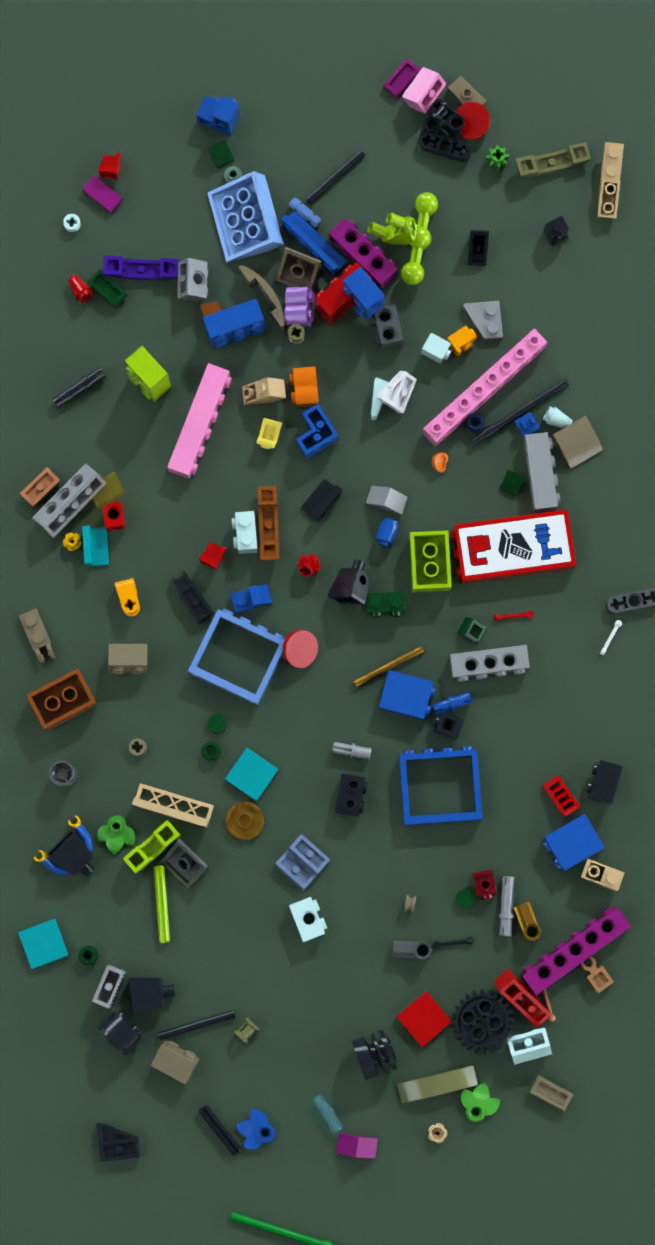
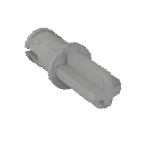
(352, 750)

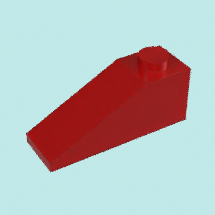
(521, 997)

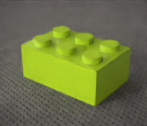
(148, 374)
(430, 561)

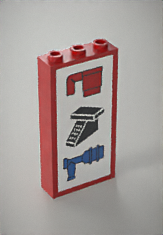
(513, 546)

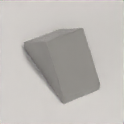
(386, 499)

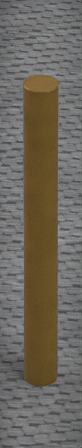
(388, 666)

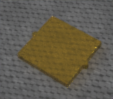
(110, 491)

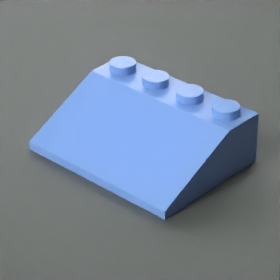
(245, 217)

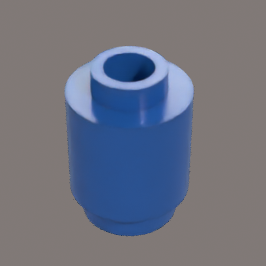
(387, 532)

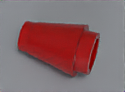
(81, 291)

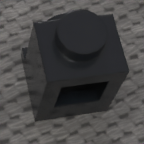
(556, 231)
(456, 725)

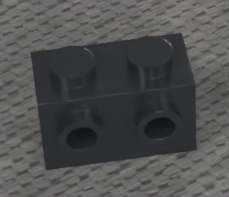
(604, 782)
(350, 795)

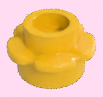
(72, 546)

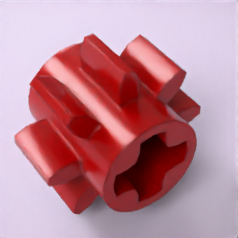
(308, 565)

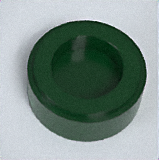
(217, 723)
(465, 898)

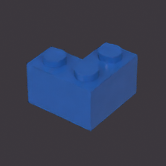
(219, 114)
(365, 293)
(320, 435)

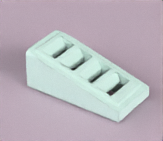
(379, 384)

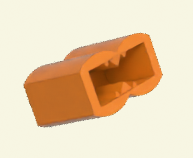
(305, 387)

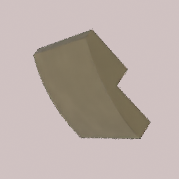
(577, 442)

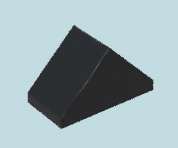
(478, 247)

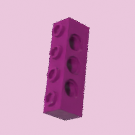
(346, 229)

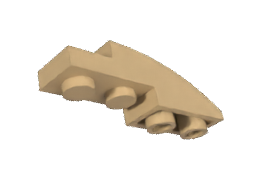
(610, 180)

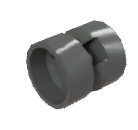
(63, 774)

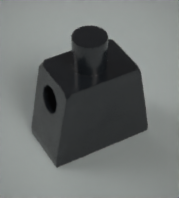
(351, 585)
(148, 993)

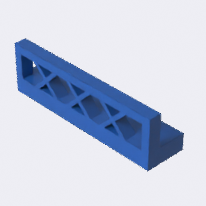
(313, 243)

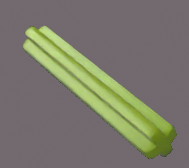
(161, 903)

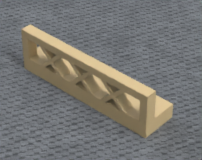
(184, 816)

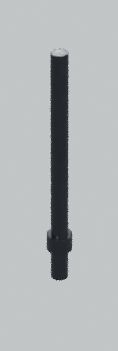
(489, 431)

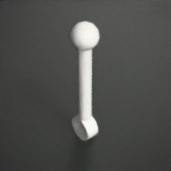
(618, 623)

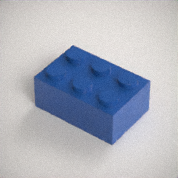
(234, 323)

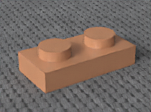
(40, 487)

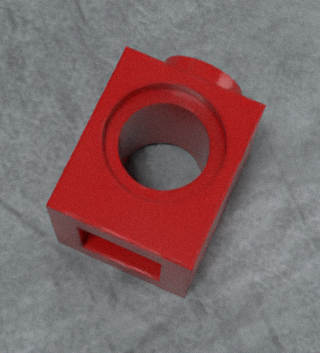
(114, 524)

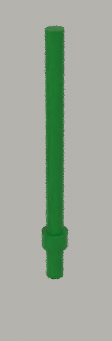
(278, 1230)

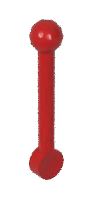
(529, 614)

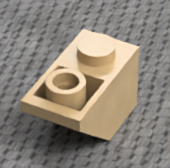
(264, 391)
(602, 875)

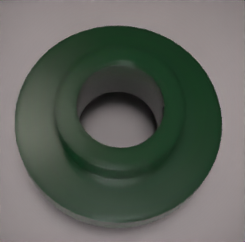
(83, 951)

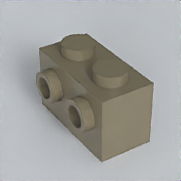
(128, 658)
(175, 1061)

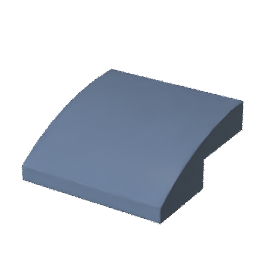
(302, 862)

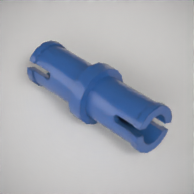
(452, 703)

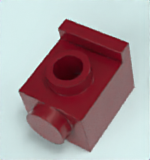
(478, 878)

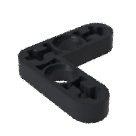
(433, 135)

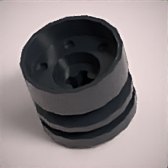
(374, 1054)

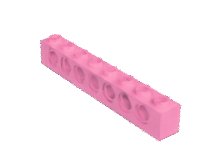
(484, 387)

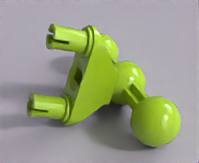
(405, 231)

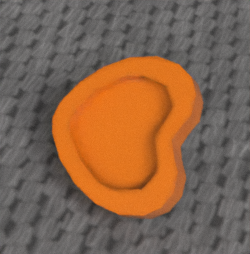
(439, 462)

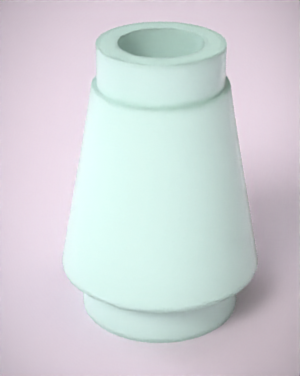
(556, 418)

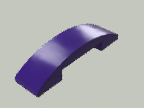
(140, 269)

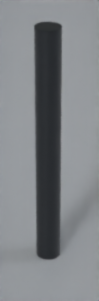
(334, 177)
(196, 1025)

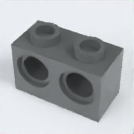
(391, 326)

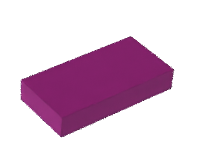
(401, 78)
(102, 194)

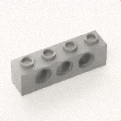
(69, 500)
(517, 653)

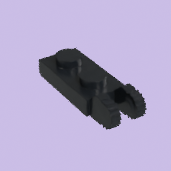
(193, 599)

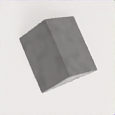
(184, 863)

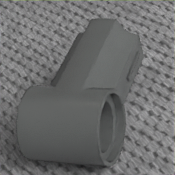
(408, 949)

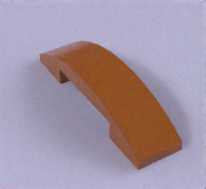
(268, 523)

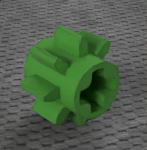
(501, 154)

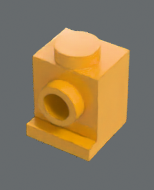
(462, 340)

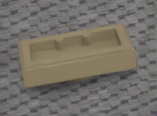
(465, 92)
(551, 1093)

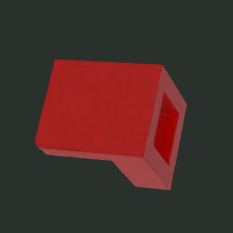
(110, 166)
(213, 555)

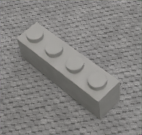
(540, 472)

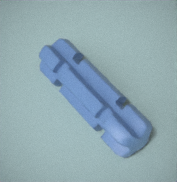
(305, 212)

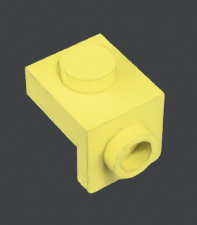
(269, 433)

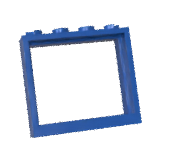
(440, 818)

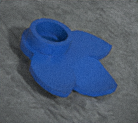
(253, 1129)

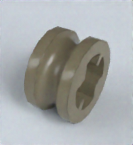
(141, 742)
(409, 903)

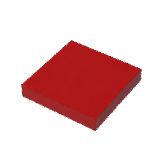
(424, 1019)

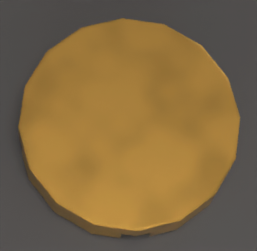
(244, 820)

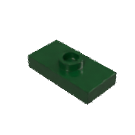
(107, 288)

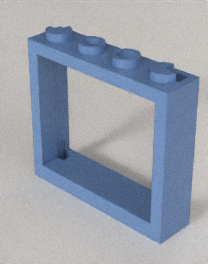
(223, 684)

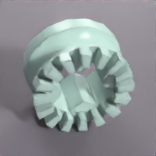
(68, 219)

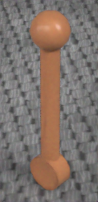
(552, 1018)

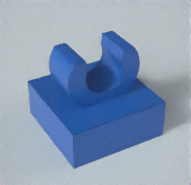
(527, 424)

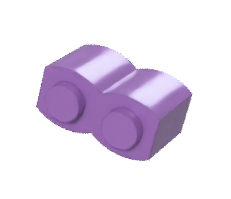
(299, 306)

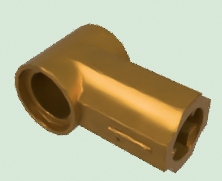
(527, 919)

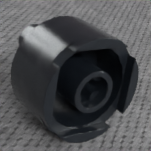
(120, 1033)

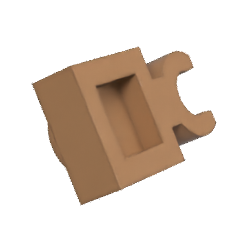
(598, 976)

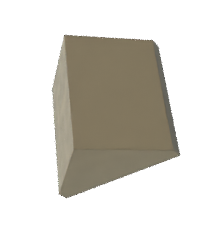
(298, 269)

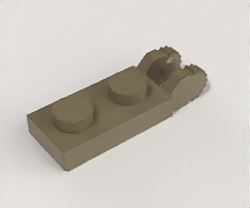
(36, 633)

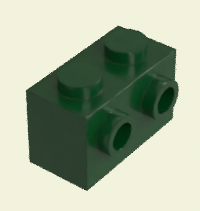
(385, 604)

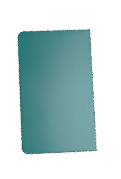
(95, 546)

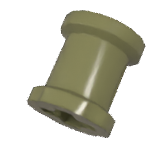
(293, 338)
(246, 1030)

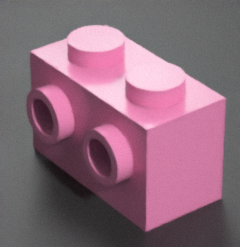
(424, 90)

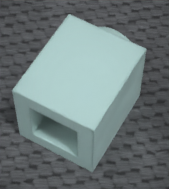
(436, 348)

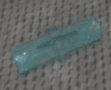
(327, 1113)

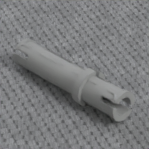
(506, 906)

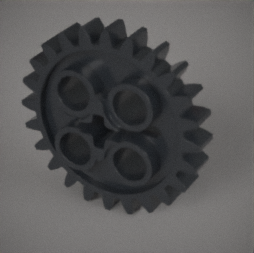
(498, 1012)

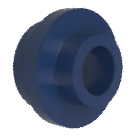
(474, 417)

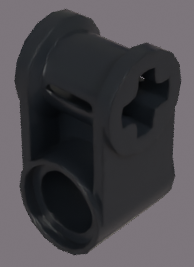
(445, 117)

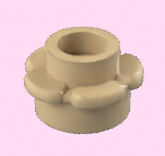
(432, 1133)

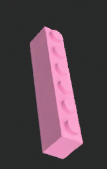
(198, 422)

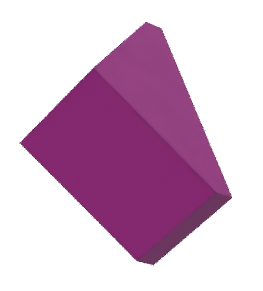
(356, 1145)

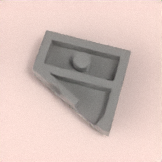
(486, 318)

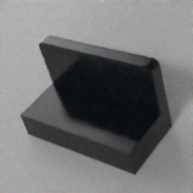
(321, 500)

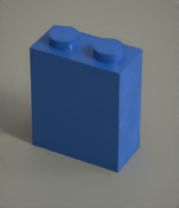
(407, 695)
(573, 843)

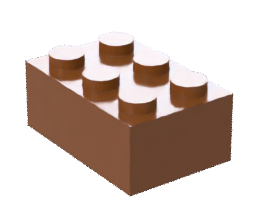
(62, 700)

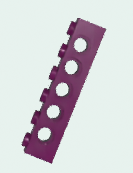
(618, 926)

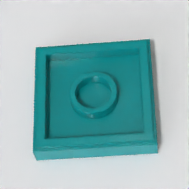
(251, 774)
(43, 943)

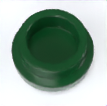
(211, 751)

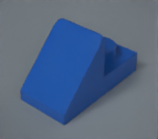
(251, 598)

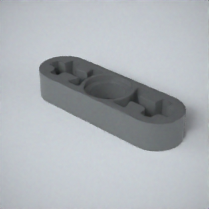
(648, 603)

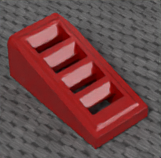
(559, 806)

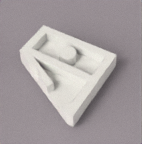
(397, 391)

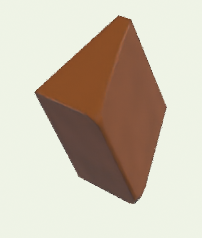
(210, 308)

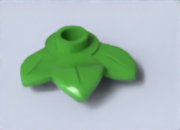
(116, 837)
(479, 1099)

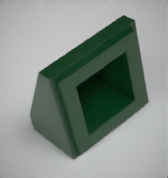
(221, 153)
(512, 482)
(471, 630)

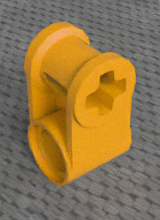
(128, 594)

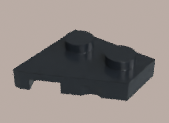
(116, 1144)

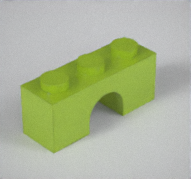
(152, 847)

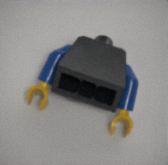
(70, 853)

